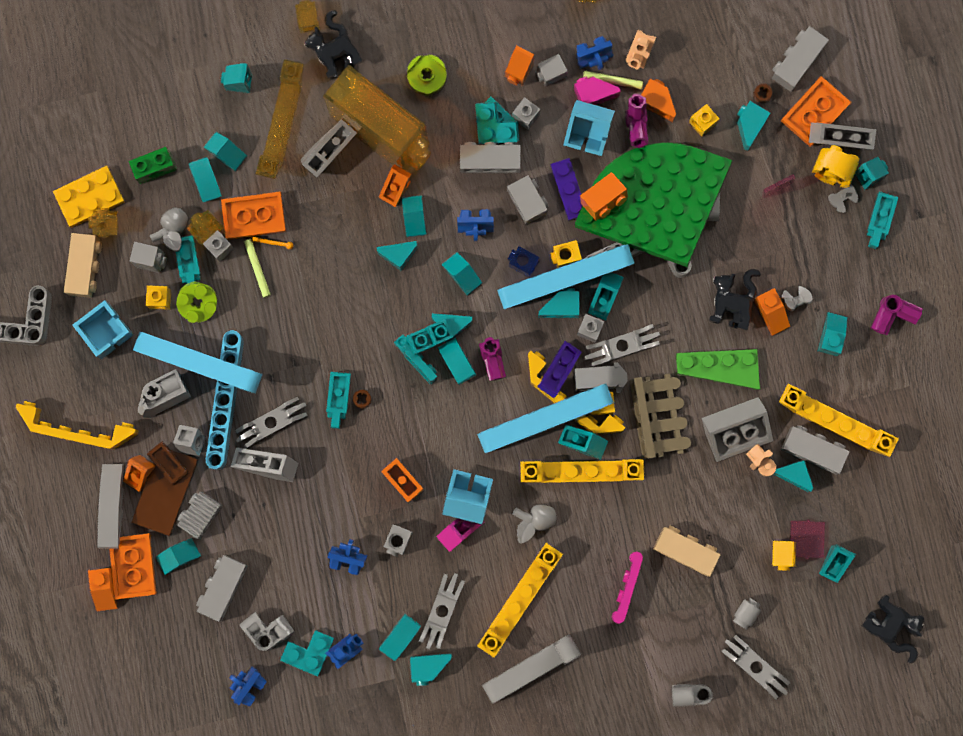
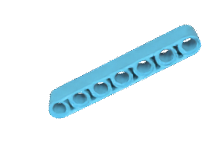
(566, 276)
(197, 362)
(227, 410)
(545, 418)

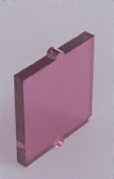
(778, 186)
(808, 538)

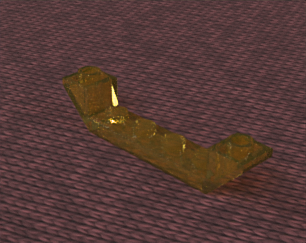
(282, 120)

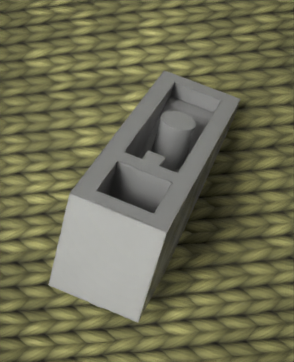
(327, 148)
(265, 464)

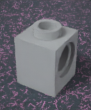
(551, 70)
(526, 113)
(218, 246)
(590, 328)
(189, 440)
(397, 531)

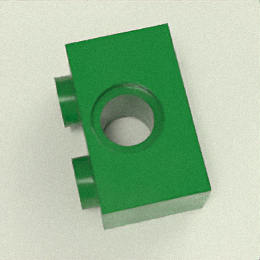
(152, 165)

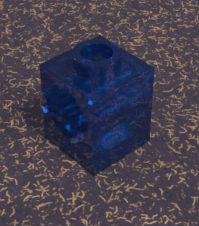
(529, 268)

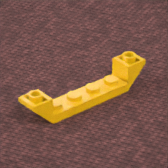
(31, 417)
(837, 422)
(610, 425)
(582, 471)
(519, 600)

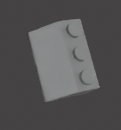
(737, 429)

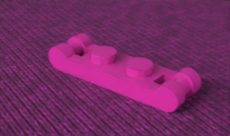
(625, 595)

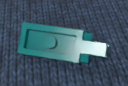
(881, 218)
(188, 260)
(427, 371)
(338, 397)

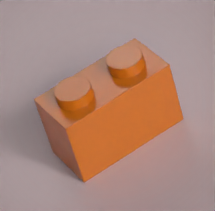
(604, 196)
(402, 480)

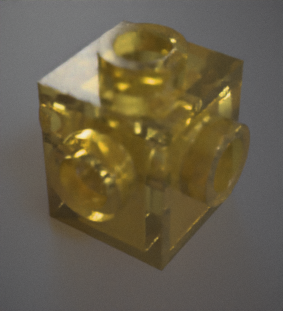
(110, 219)
(203, 226)

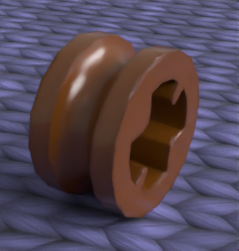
(765, 87)
(368, 399)

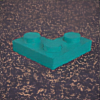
(490, 129)
(308, 659)

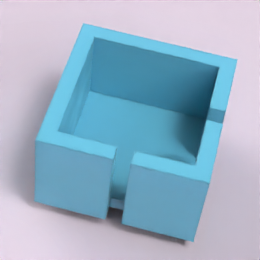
(589, 122)
(102, 329)
(467, 504)

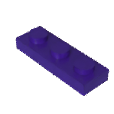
(567, 187)
(559, 369)

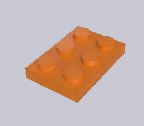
(818, 105)
(253, 215)
(133, 567)

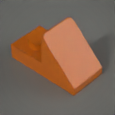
(395, 185)
(137, 472)

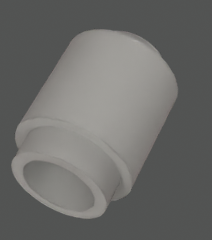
(747, 613)

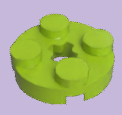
(426, 64)
(200, 291)

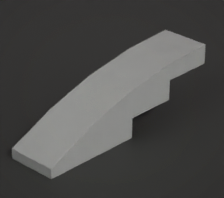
(110, 506)

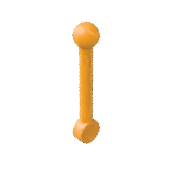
(289, 245)

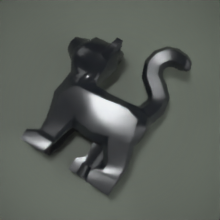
(336, 49)
(734, 303)
(891, 625)

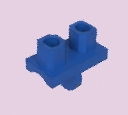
(595, 55)
(475, 225)
(348, 554)
(345, 650)
(243, 683)

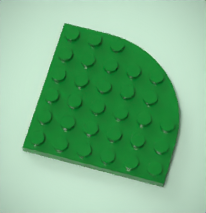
(667, 200)

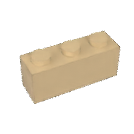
(82, 265)
(687, 550)

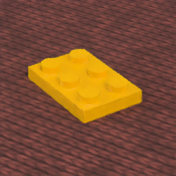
(87, 194)

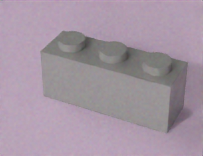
(799, 58)
(842, 136)
(490, 158)
(815, 449)
(221, 588)

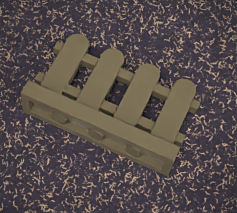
(655, 426)

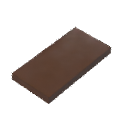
(161, 500)

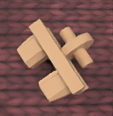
(640, 50)
(761, 460)

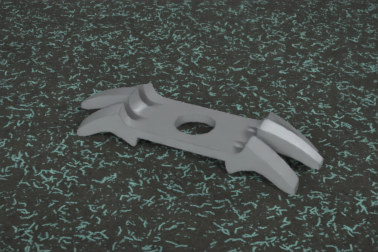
(634, 345)
(280, 414)
(440, 623)
(747, 658)

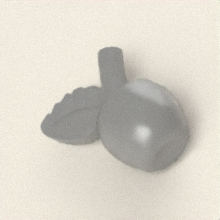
(173, 224)
(540, 518)

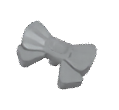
(836, 200)
(791, 303)

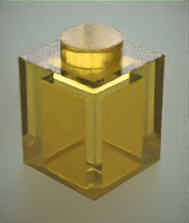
(307, 16)

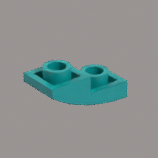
(204, 179)
(429, 336)
(457, 361)
(399, 637)

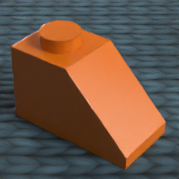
(519, 66)
(659, 99)
(772, 311)
(102, 589)

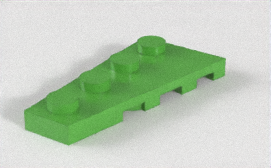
(729, 367)

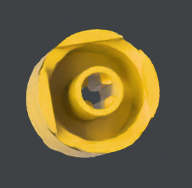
(835, 166)

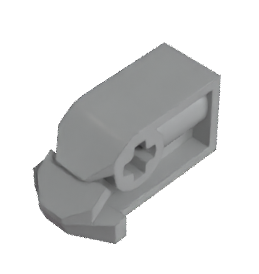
(588, 378)
(170, 391)

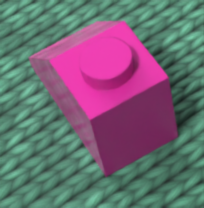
(595, 90)
(457, 533)

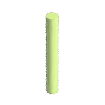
(615, 80)
(257, 268)

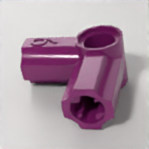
(637, 120)
(886, 316)
(491, 354)

